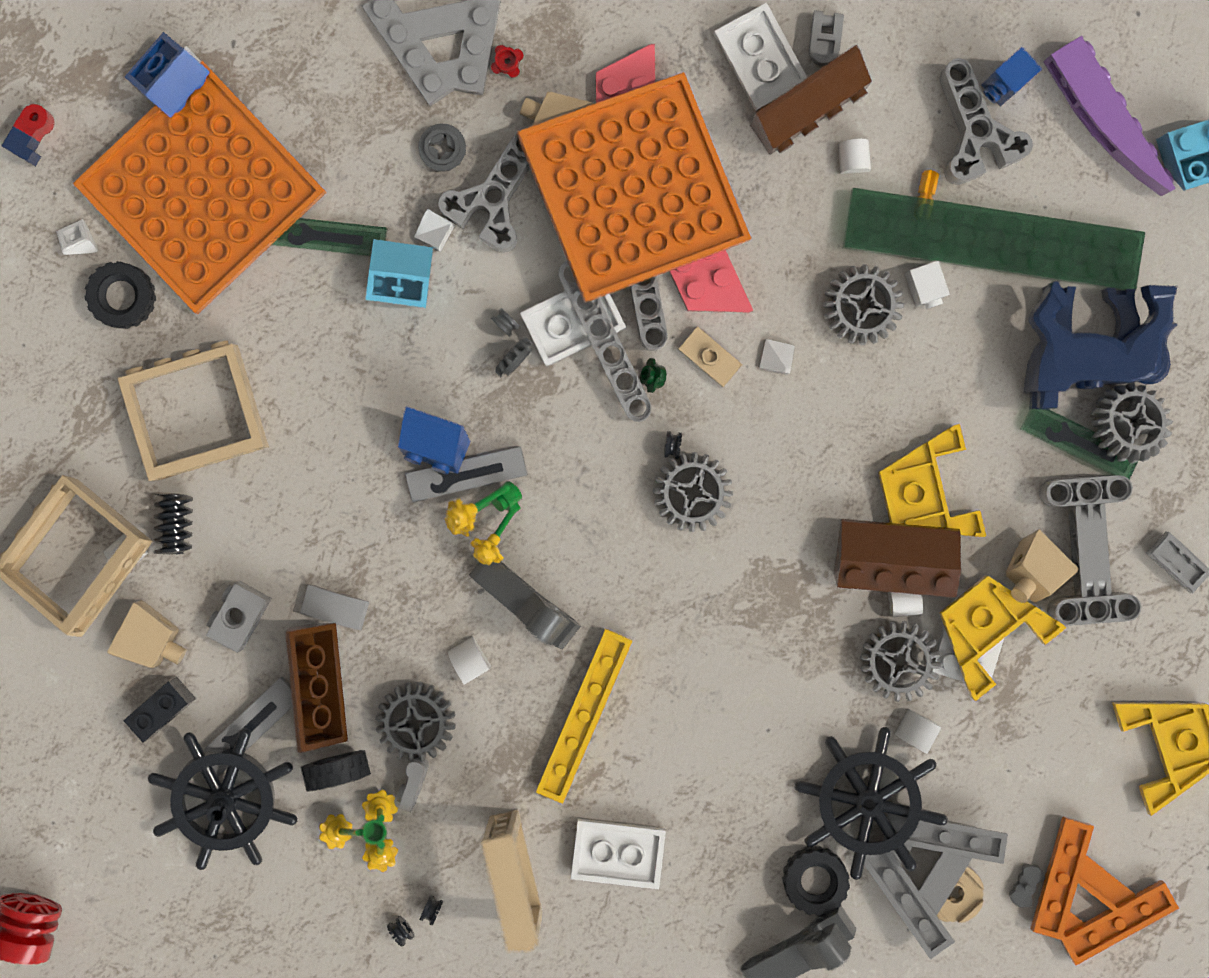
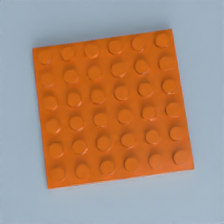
(633, 186)
(200, 191)

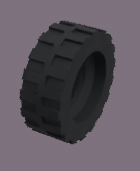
(99, 284)
(335, 770)
(832, 896)

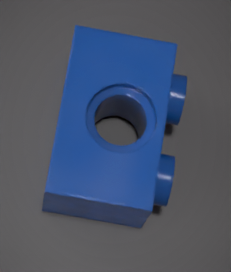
(1010, 77)

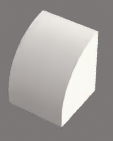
(468, 660)
(918, 731)

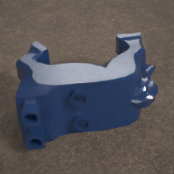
(1095, 359)

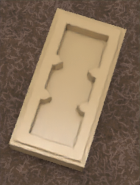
(710, 357)

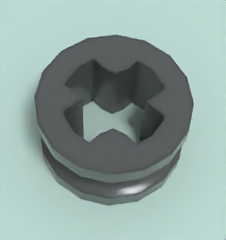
(505, 322)

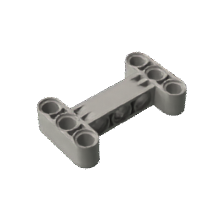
(1090, 550)

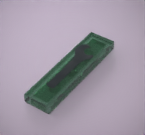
(331, 236)
(1074, 440)

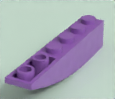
(1105, 113)

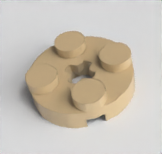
(969, 902)

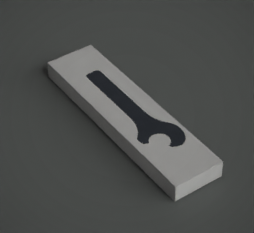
(472, 474)
(257, 718)

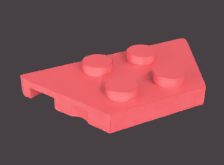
(626, 74)
(711, 285)

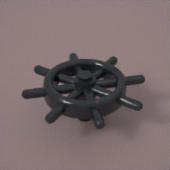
(222, 799)
(870, 803)

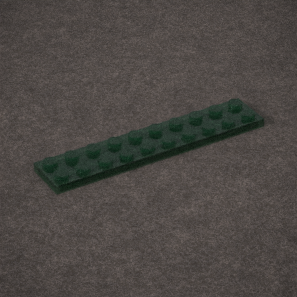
(993, 239)

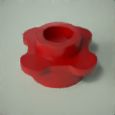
(514, 56)

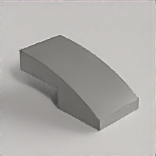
(334, 607)

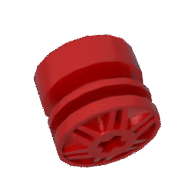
(27, 928)

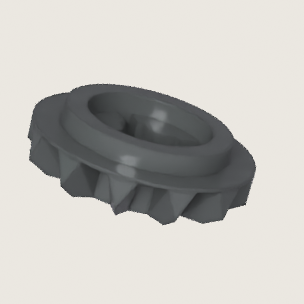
(435, 135)
(514, 358)

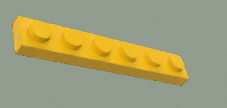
(584, 716)

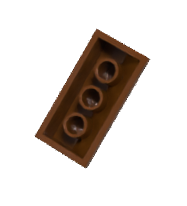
(811, 101)
(898, 558)
(316, 686)

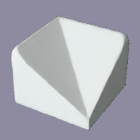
(434, 230)

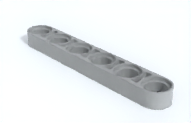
(600, 343)

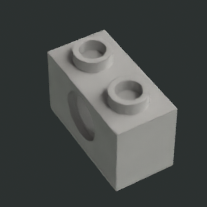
(252, 605)

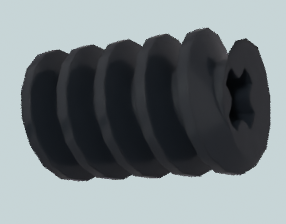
(173, 524)

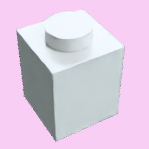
(927, 285)

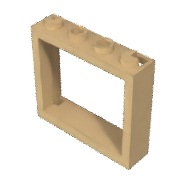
(190, 359)
(106, 582)
(512, 881)

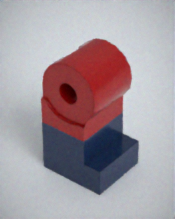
(28, 132)

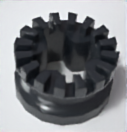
(672, 445)
(430, 910)
(401, 931)

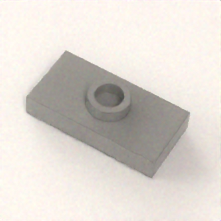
(1179, 562)

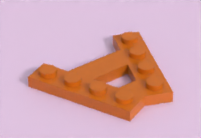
(1126, 910)

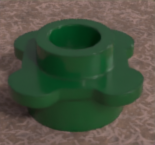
(653, 375)

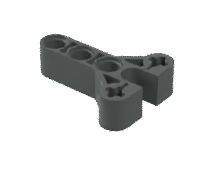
(530, 607)
(815, 947)

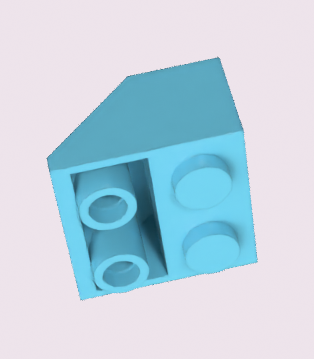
(1187, 154)
(399, 273)

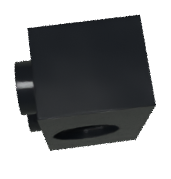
(159, 709)

